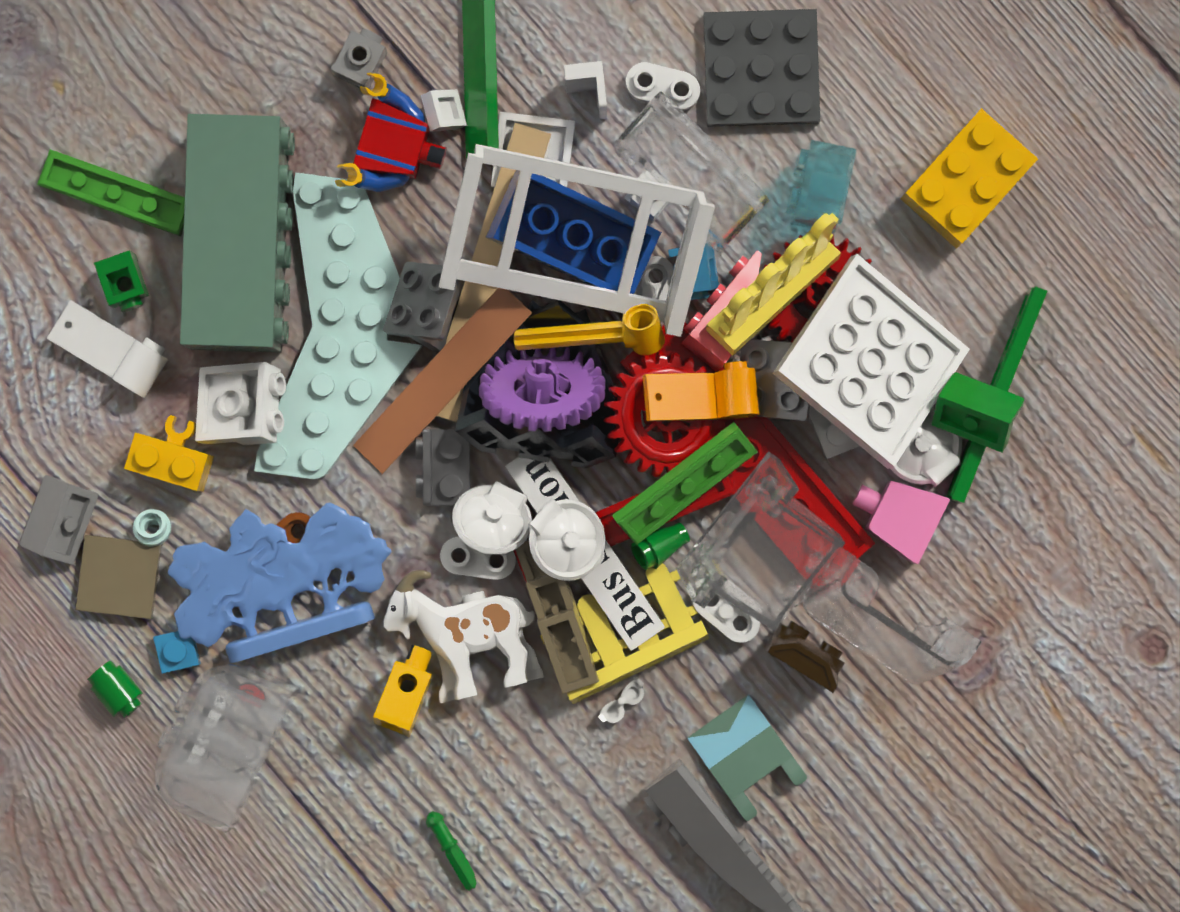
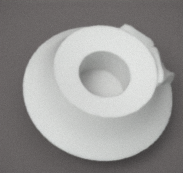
(929, 455)
(492, 518)
(566, 539)

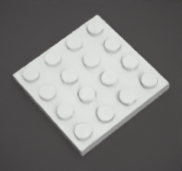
(871, 361)

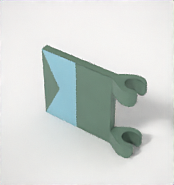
(742, 750)

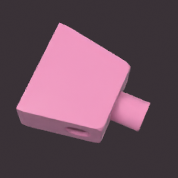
(902, 517)

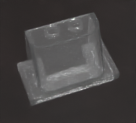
(761, 548)

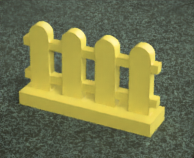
(776, 286)
(652, 651)

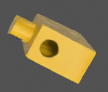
(400, 709)

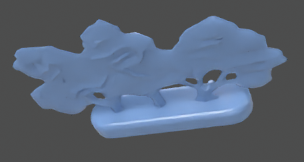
(267, 572)

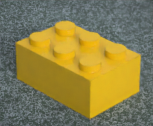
(969, 178)

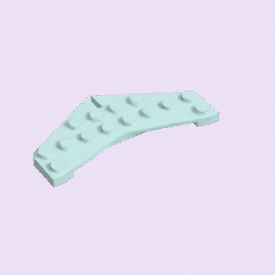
(347, 355)

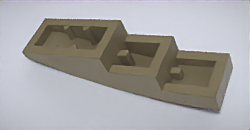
(559, 625)

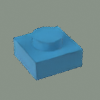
(176, 652)

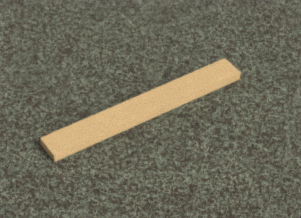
(473, 295)

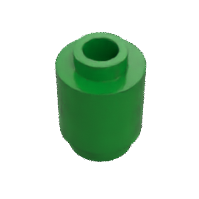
(115, 689)

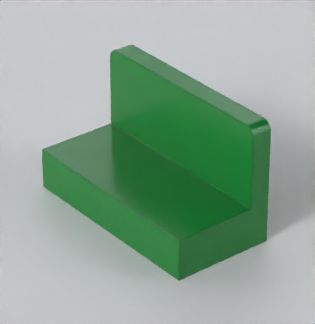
(977, 411)

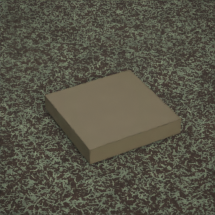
(118, 577)

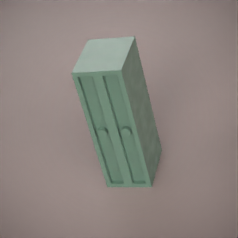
(236, 233)

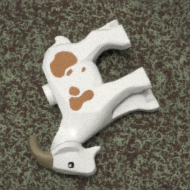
(465, 630)

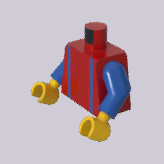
(391, 142)

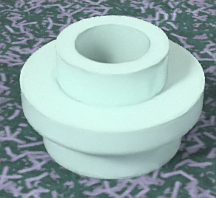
(148, 518)

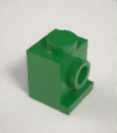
(115, 269)

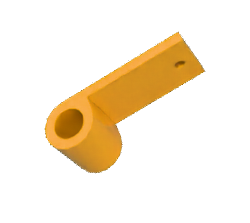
(702, 395)

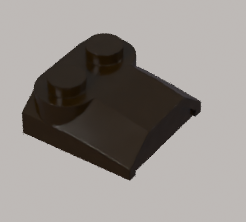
(813, 661)

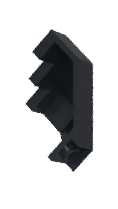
(583, 443)

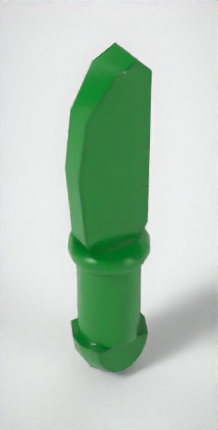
(452, 851)

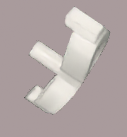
(614, 711)

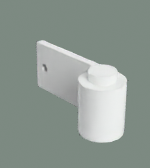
(109, 348)

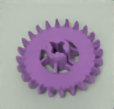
(541, 390)

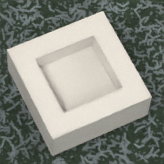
(443, 110)

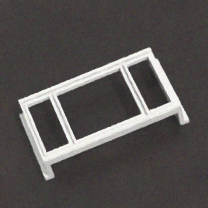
(671, 312)

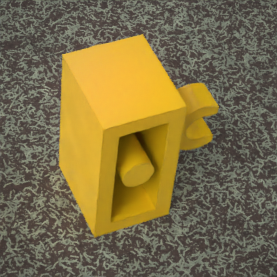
(169, 458)

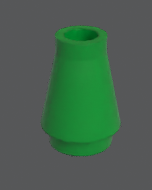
(660, 546)

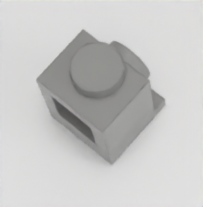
(355, 71)

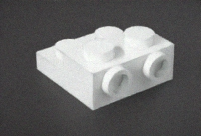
(239, 404)

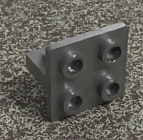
(421, 307)
(774, 397)

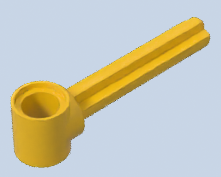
(638, 330)

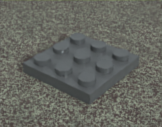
(761, 67)

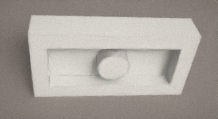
(587, 77)

